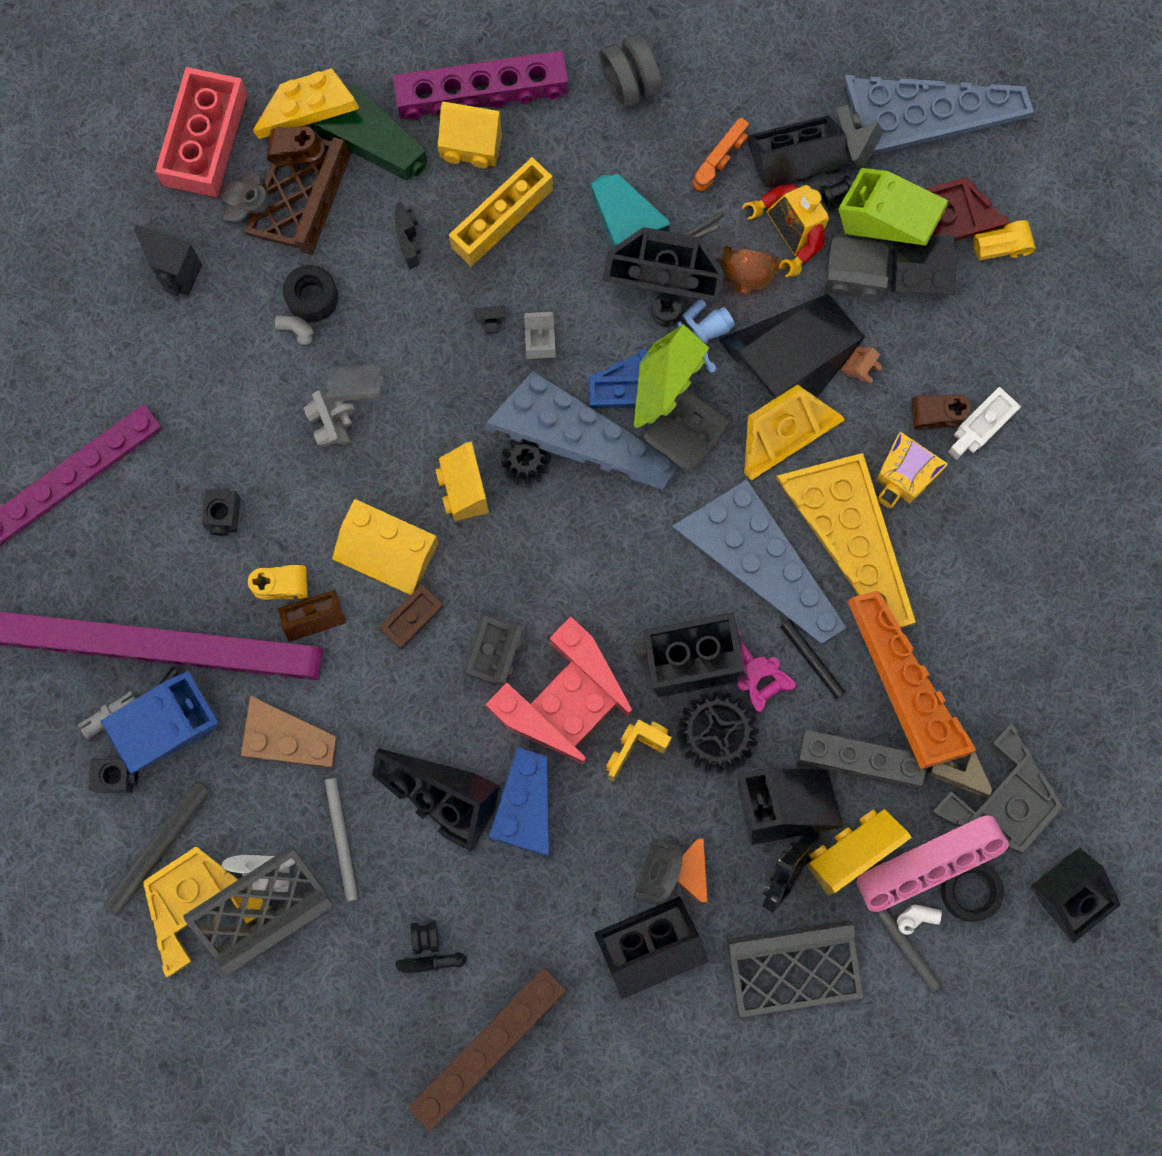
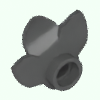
(244, 197)

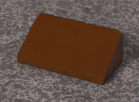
(311, 615)

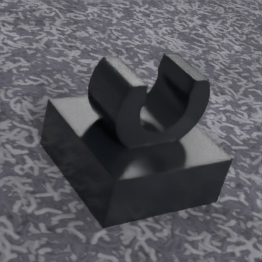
(490, 315)

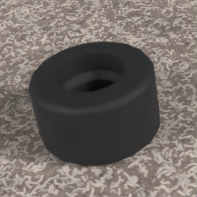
(310, 275)

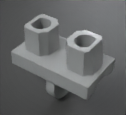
(334, 417)

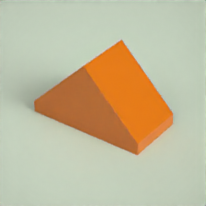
(693, 873)

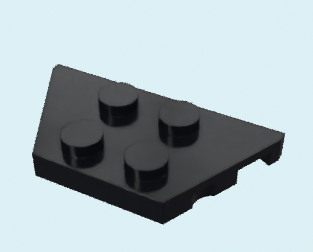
(788, 870)

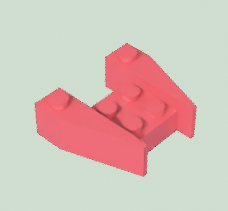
(570, 703)

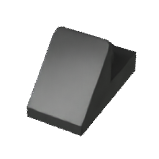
(859, 139)

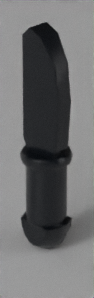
(429, 963)

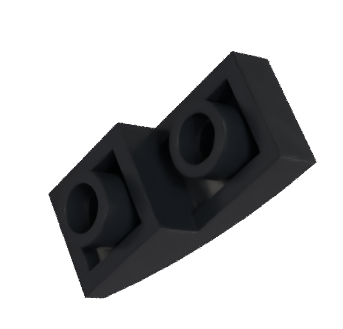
(405, 227)

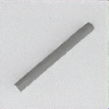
(341, 840)

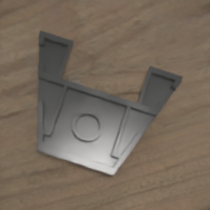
(1020, 803)

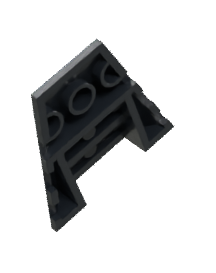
(797, 346)

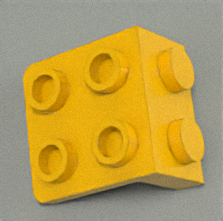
(651, 735)

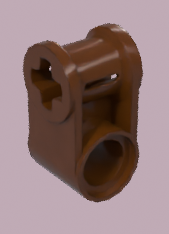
(294, 146)
(936, 411)

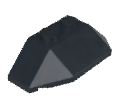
(665, 264)

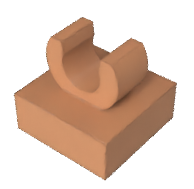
(861, 362)

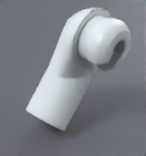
(915, 916)

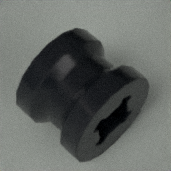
(666, 316)
(425, 937)

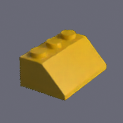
(384, 547)
(856, 850)

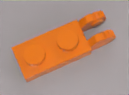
(719, 156)

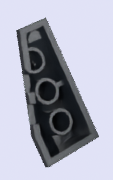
(450, 796)

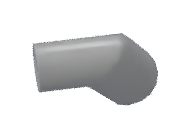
(298, 325)

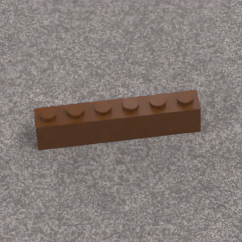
(487, 1049)

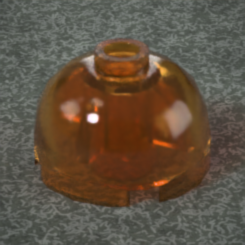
(748, 269)

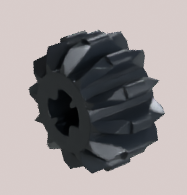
(514, 459)

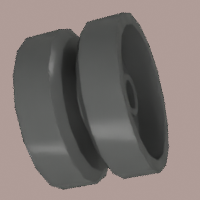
(630, 70)

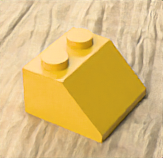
(469, 135)
(463, 483)

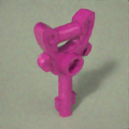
(759, 669)

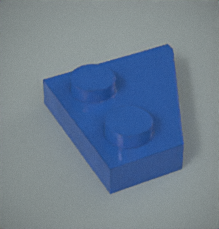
(616, 385)

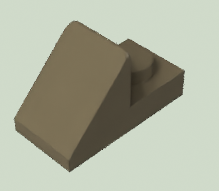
(970, 778)

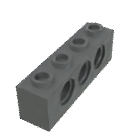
(860, 759)

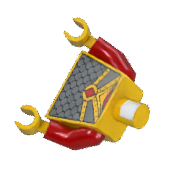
(798, 219)

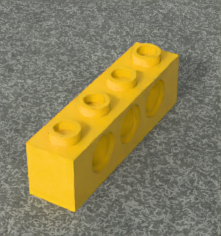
(501, 212)

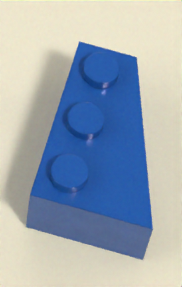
(524, 805)

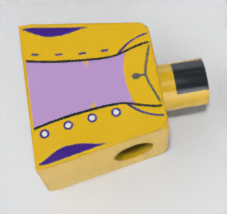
(907, 471)

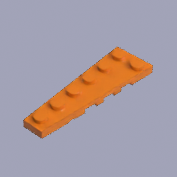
(920, 709)

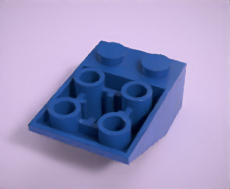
(160, 722)

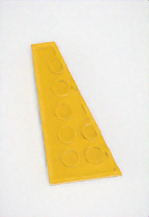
(848, 521)

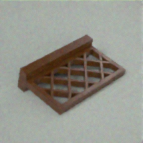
(318, 203)

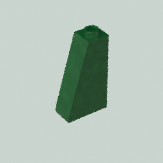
(375, 137)

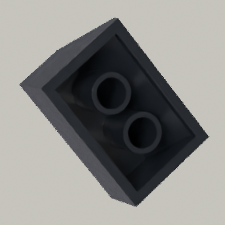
(799, 151)
(695, 655)
(651, 947)

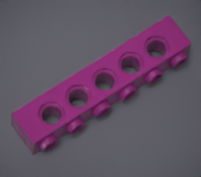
(489, 73)

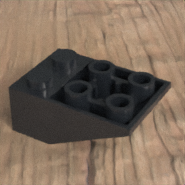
(787, 803)

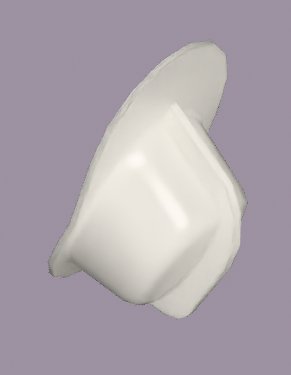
(247, 863)

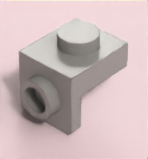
(539, 335)

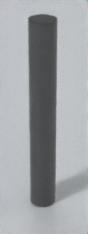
(909, 950)

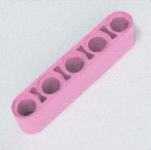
(932, 863)

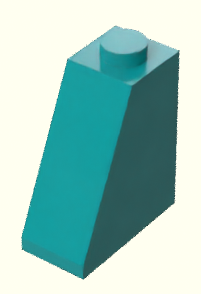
(624, 209)

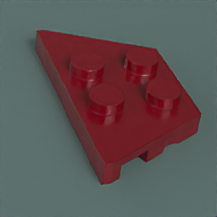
(966, 211)

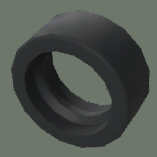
(989, 909)

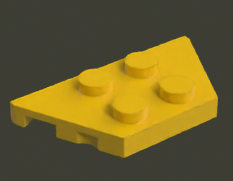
(305, 102)
(785, 428)

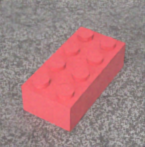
(201, 132)

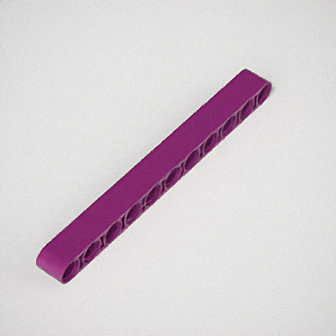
(160, 644)

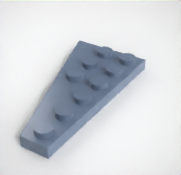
(931, 110)
(575, 431)
(753, 549)

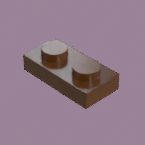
(411, 616)

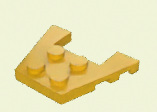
(179, 890)

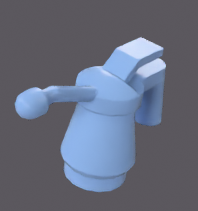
(712, 326)

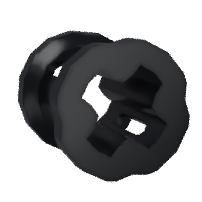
(835, 193)

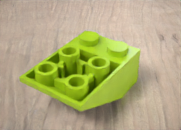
(890, 208)
(666, 373)

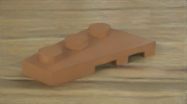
(284, 738)

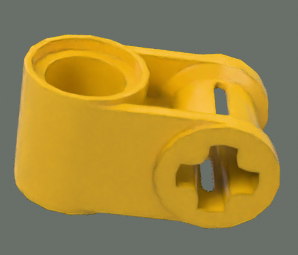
(284, 582)

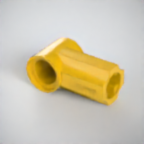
(1011, 240)

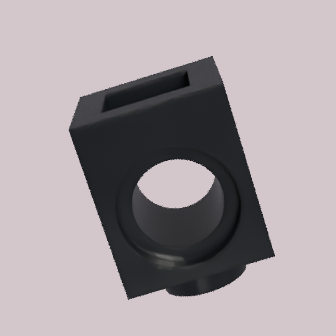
(213, 502)
(99, 777)

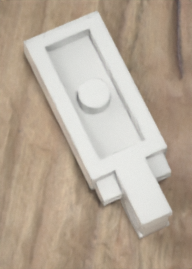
(984, 422)

